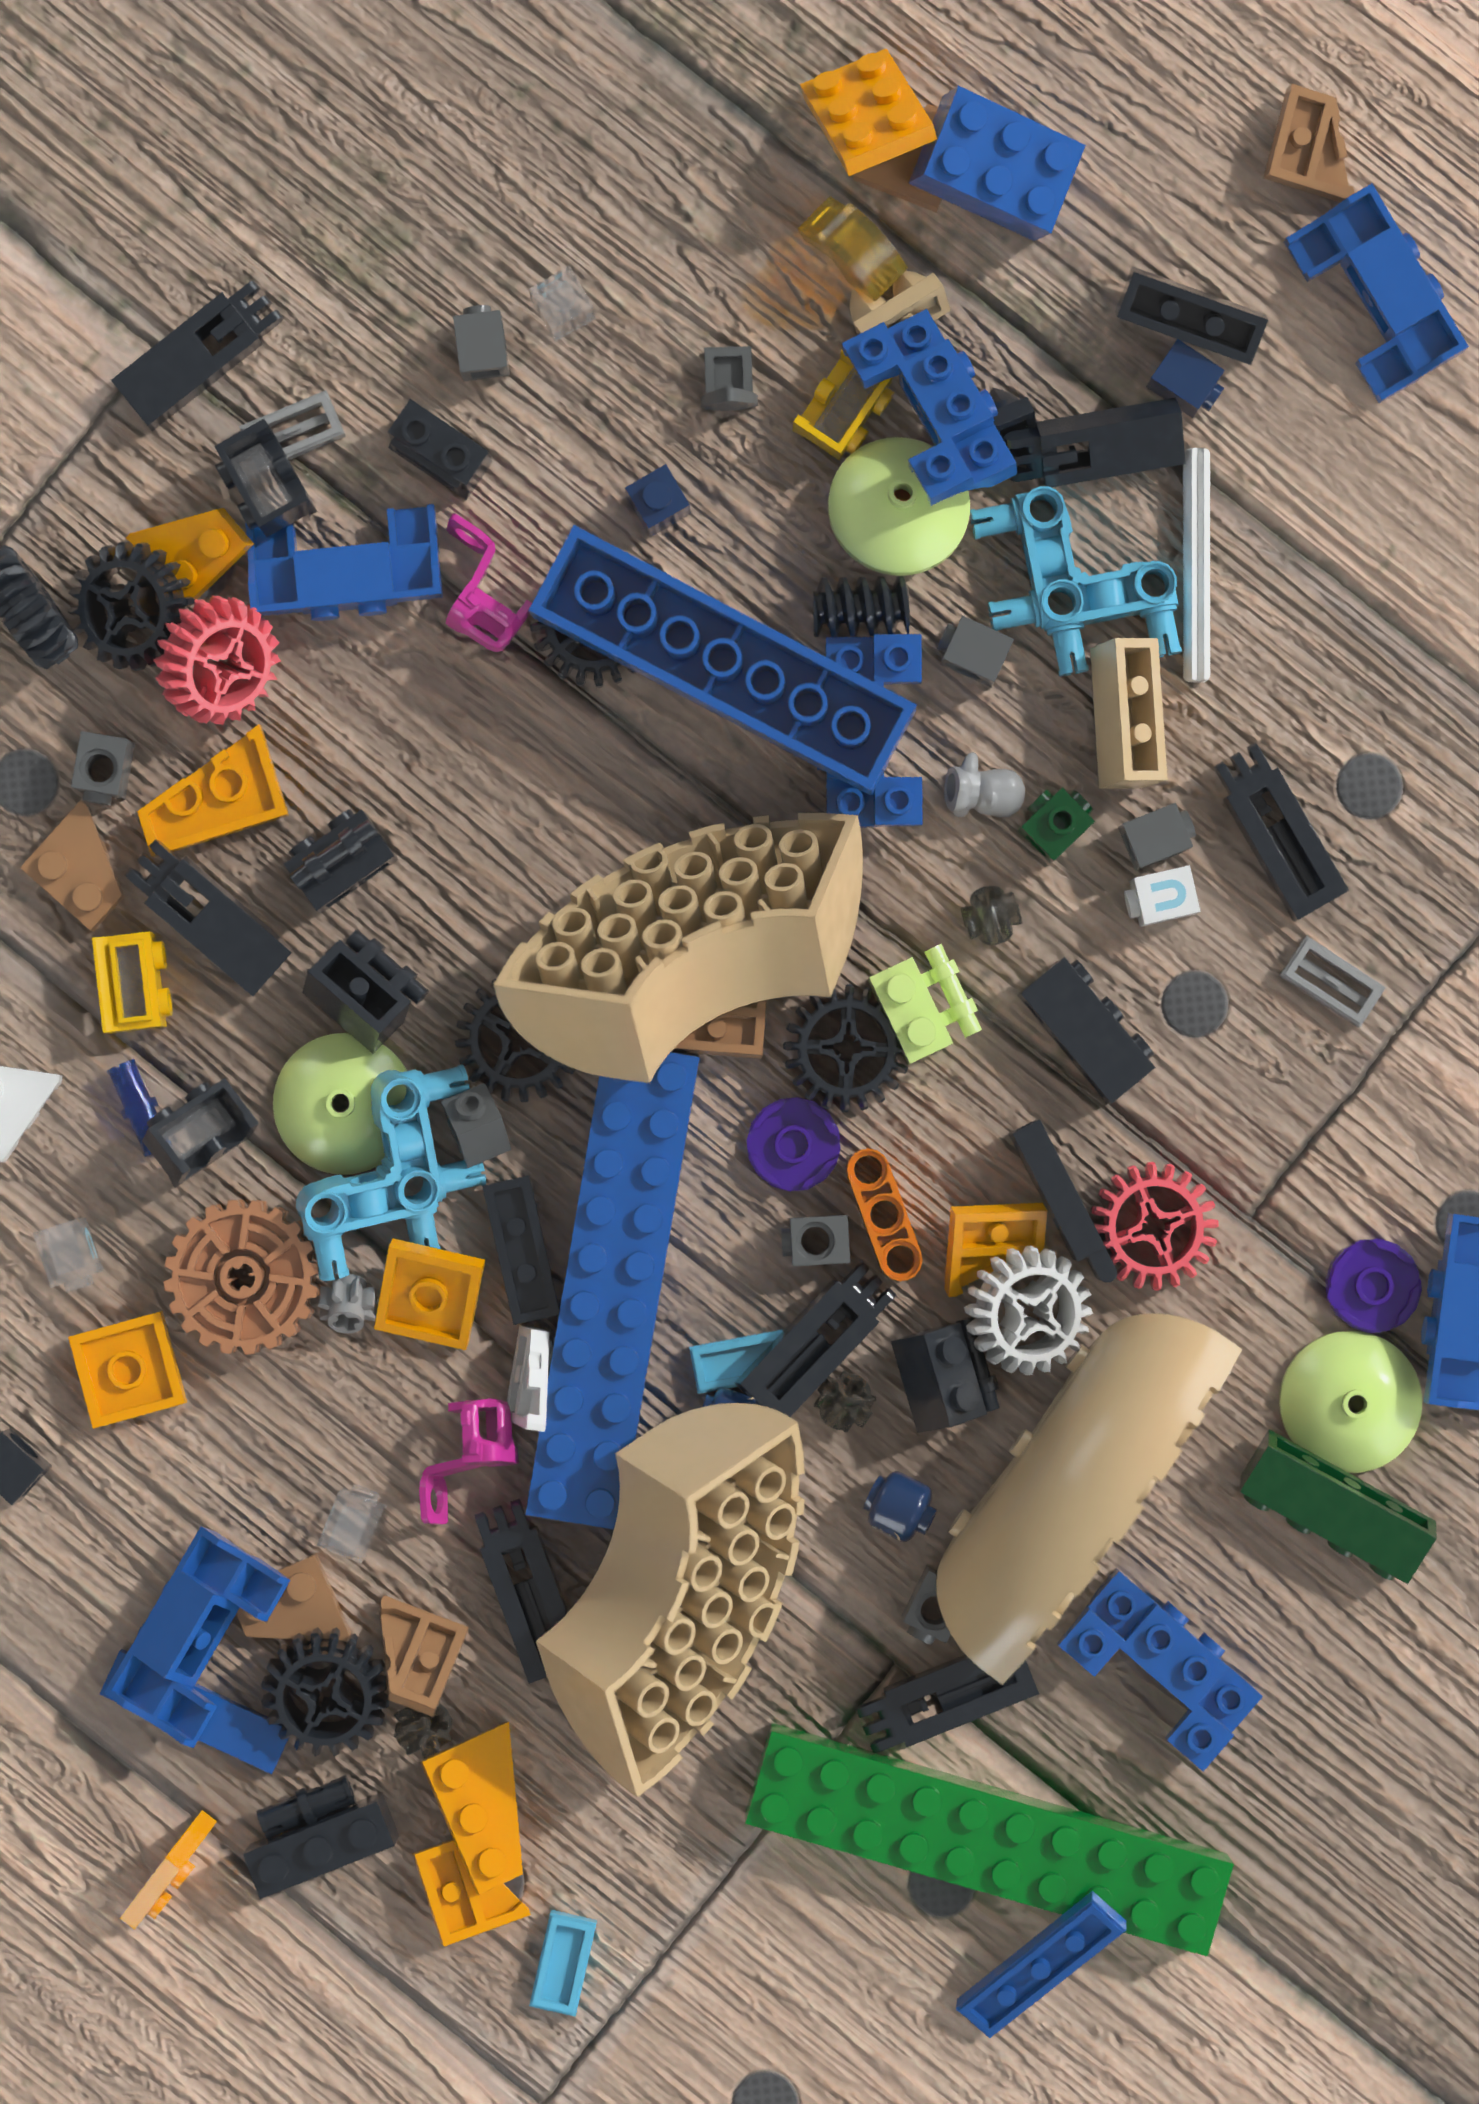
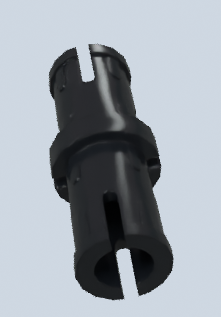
(306, 1806)

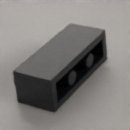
(1191, 315)
(1088, 1029)
(321, 1846)

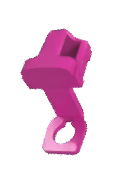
(475, 606)
(477, 1452)

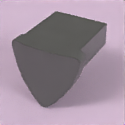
(728, 379)

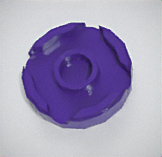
(793, 1144)
(1373, 1285)

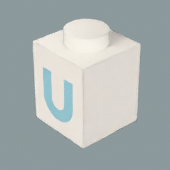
(1162, 896)

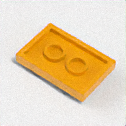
(868, 111)

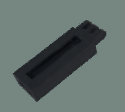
(180, 363)
(1118, 439)
(1288, 849)
(221, 930)
(1062, 1199)
(801, 1356)
(530, 1605)
(963, 1693)

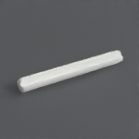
(1196, 565)

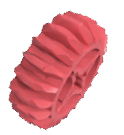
(217, 632)
(1192, 1211)

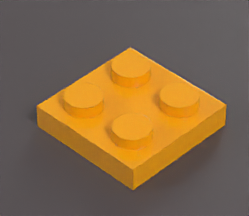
(429, 1294)
(127, 1369)

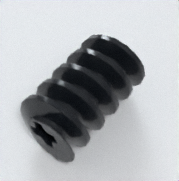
(861, 606)

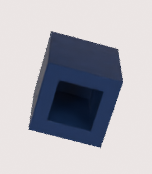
(1188, 378)
(657, 500)

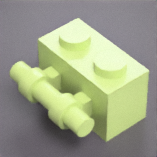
(912, 1010)

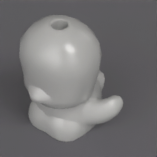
(988, 792)

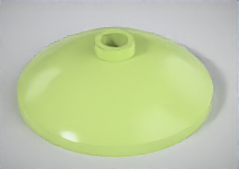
(888, 532)
(305, 1111)
(1318, 1393)

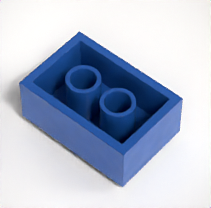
(997, 164)

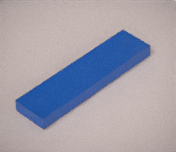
(233, 1728)
(1041, 1964)

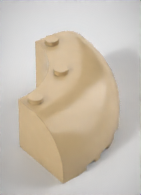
(686, 940)
(1076, 1483)
(681, 1586)

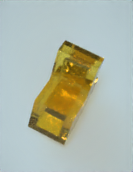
(855, 246)

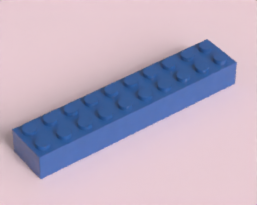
(611, 1292)

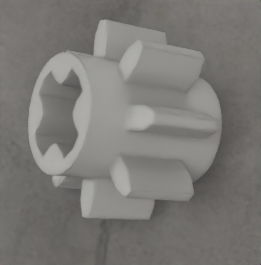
(347, 1304)

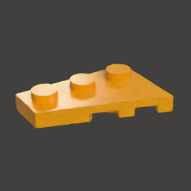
(219, 798)
(479, 1805)

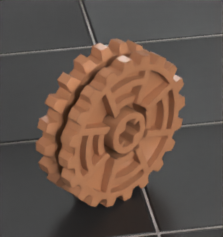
(231, 1241)

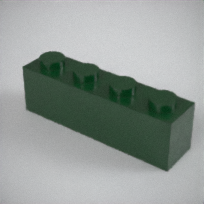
(1337, 1508)

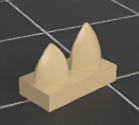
(911, 295)

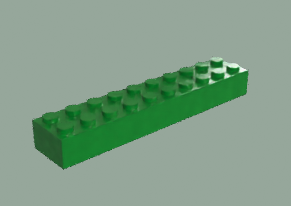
(986, 1837)

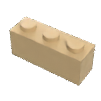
(1128, 713)

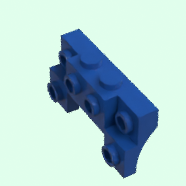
(1390, 285)
(946, 400)
(346, 576)
(886, 661)
(1454, 1320)
(185, 1631)
(1186, 1666)

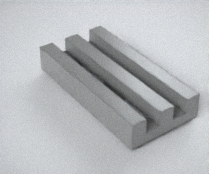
(296, 409)
(1366, 1004)

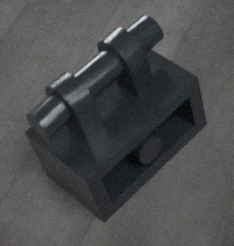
(339, 860)
(357, 994)
(945, 1376)

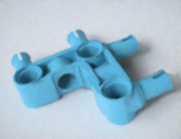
(1053, 570)
(379, 1194)

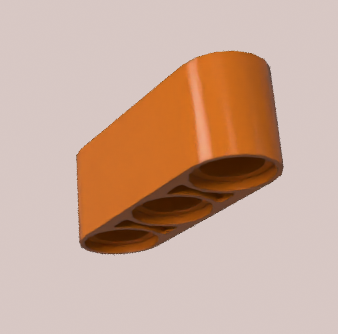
(895, 1235)

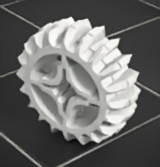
(1041, 1296)

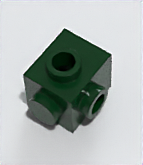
(1056, 822)

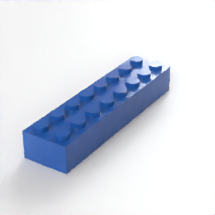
(722, 660)

